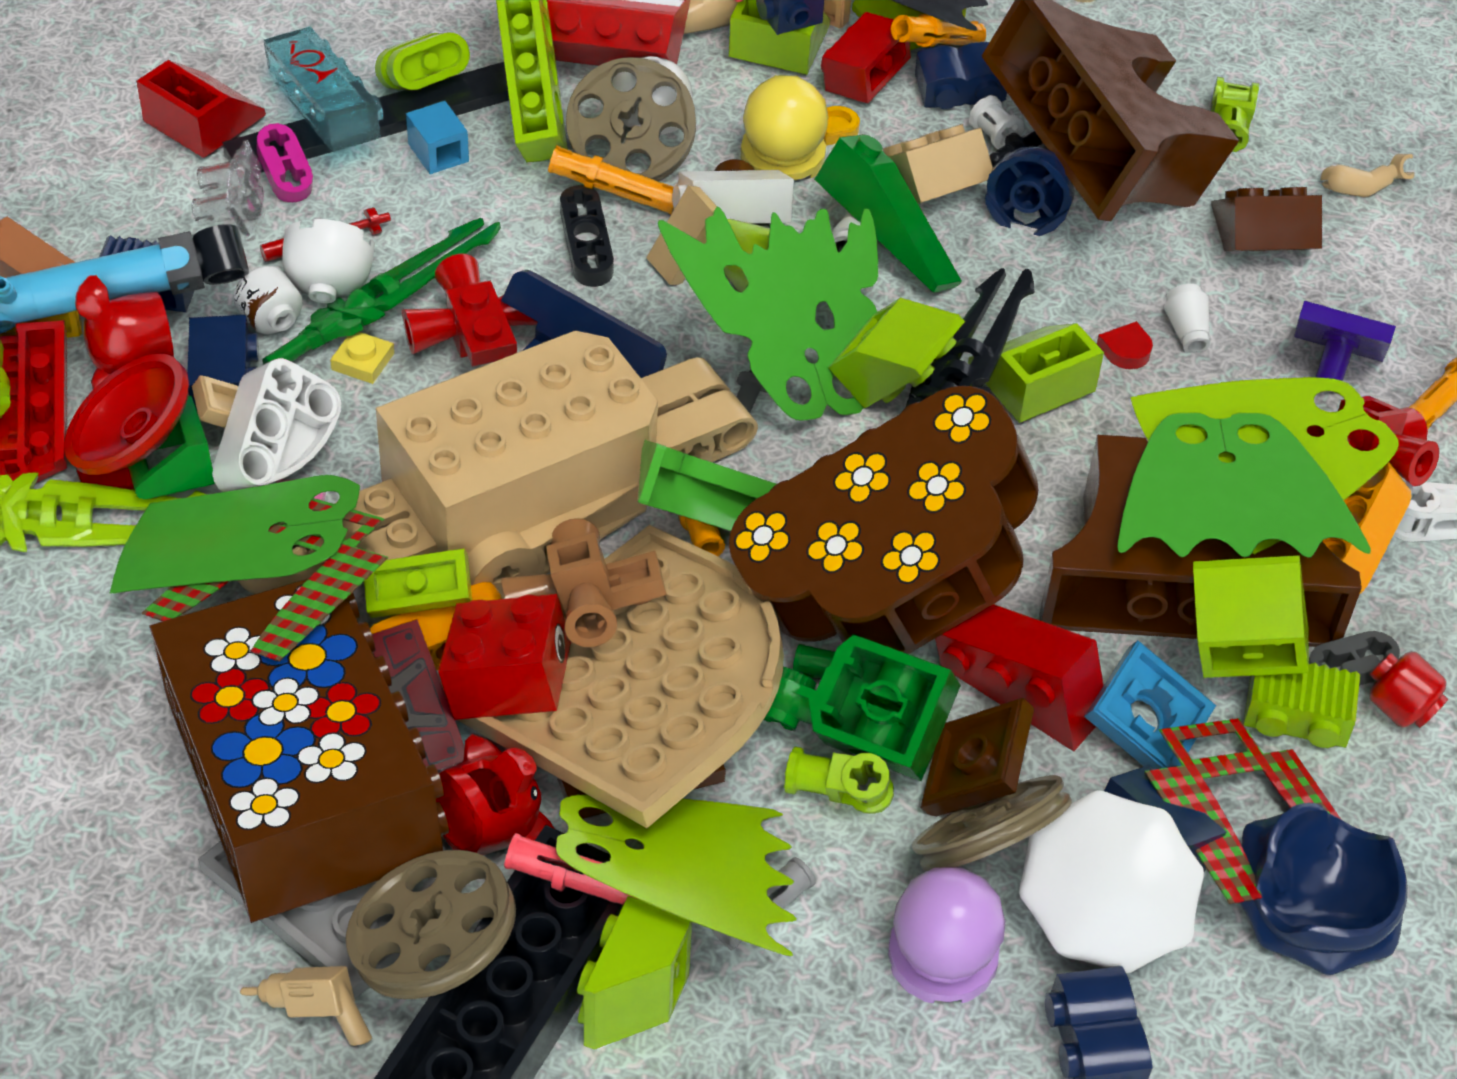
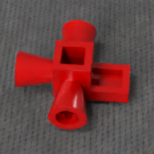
(472, 315)
(1415, 455)

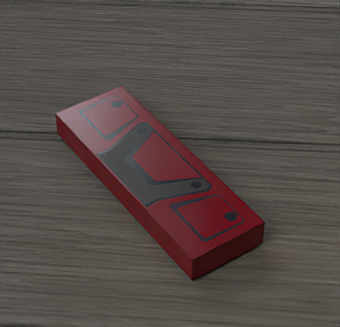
(423, 694)

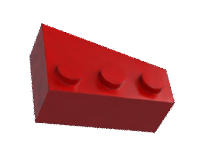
(1028, 659)

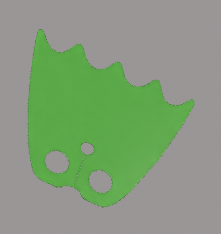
(1264, 494)

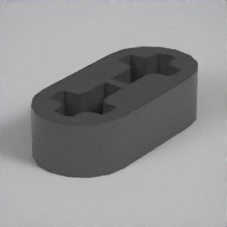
(1350, 653)

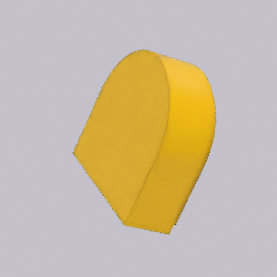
(841, 123)

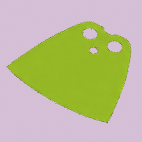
(1294, 407)

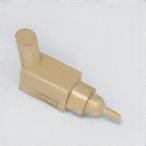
(315, 994)

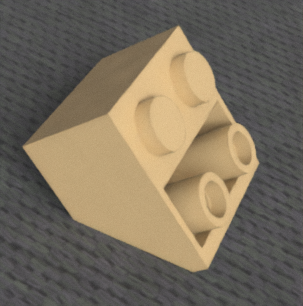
(942, 161)

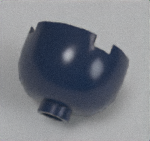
(1029, 182)

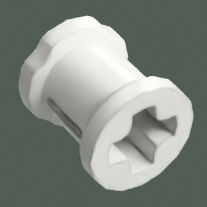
(996, 121)

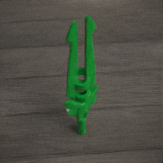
(362, 307)

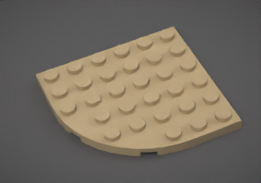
(664, 694)

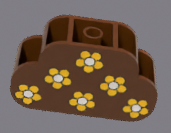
(895, 527)

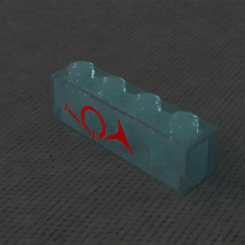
(323, 89)

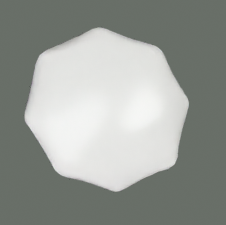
(1112, 882)

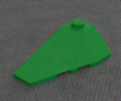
(866, 178)

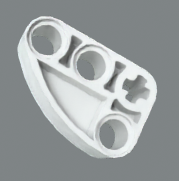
(293, 420)

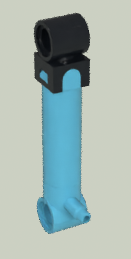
(174, 264)

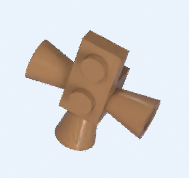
(588, 585)

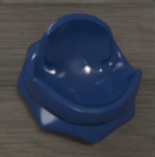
(1325, 889)

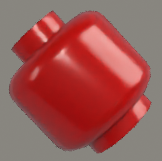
(1408, 689)

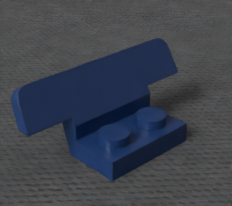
(563, 312)

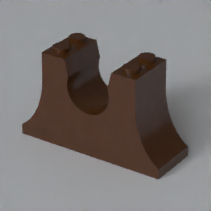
(1098, 108)
(1150, 585)

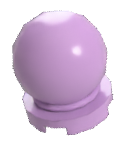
(946, 935)

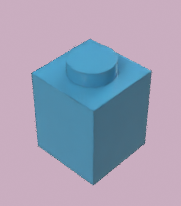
(437, 137)

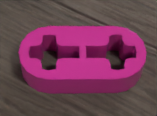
(276, 166)

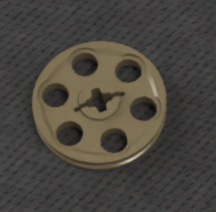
(620, 105)
(992, 825)
(431, 924)

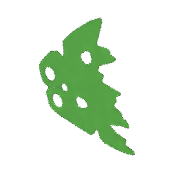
(783, 298)

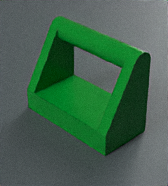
(184, 468)

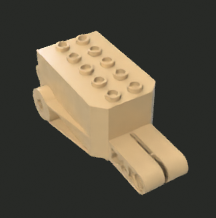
(533, 444)

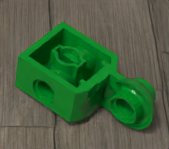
(872, 704)

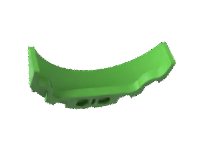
(695, 486)

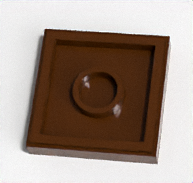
(978, 758)

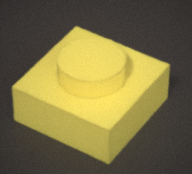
(362, 356)

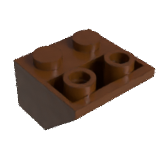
(1272, 222)

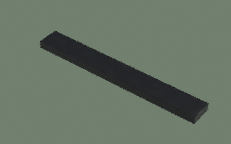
(461, 92)

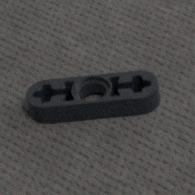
(591, 222)

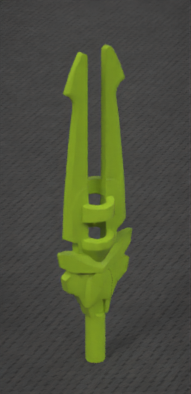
(34, 512)

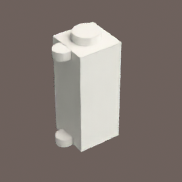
(743, 194)

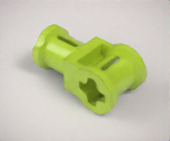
(1236, 107)
(840, 779)

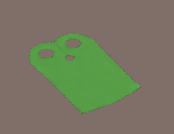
(229, 535)

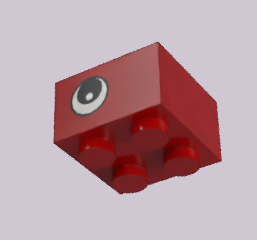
(505, 657)

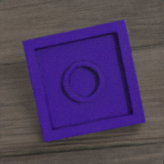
(1342, 336)

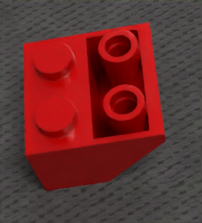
(194, 107)

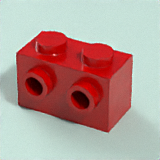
(864, 59)

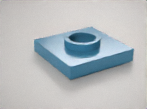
(1147, 679)

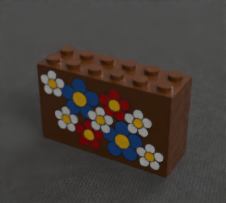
(298, 754)

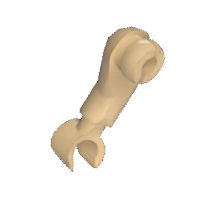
(1364, 183)

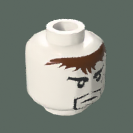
(268, 299)

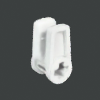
(1434, 509)

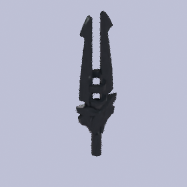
(986, 353)

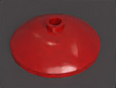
(127, 415)

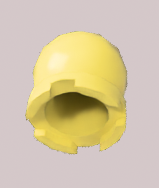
(785, 127)

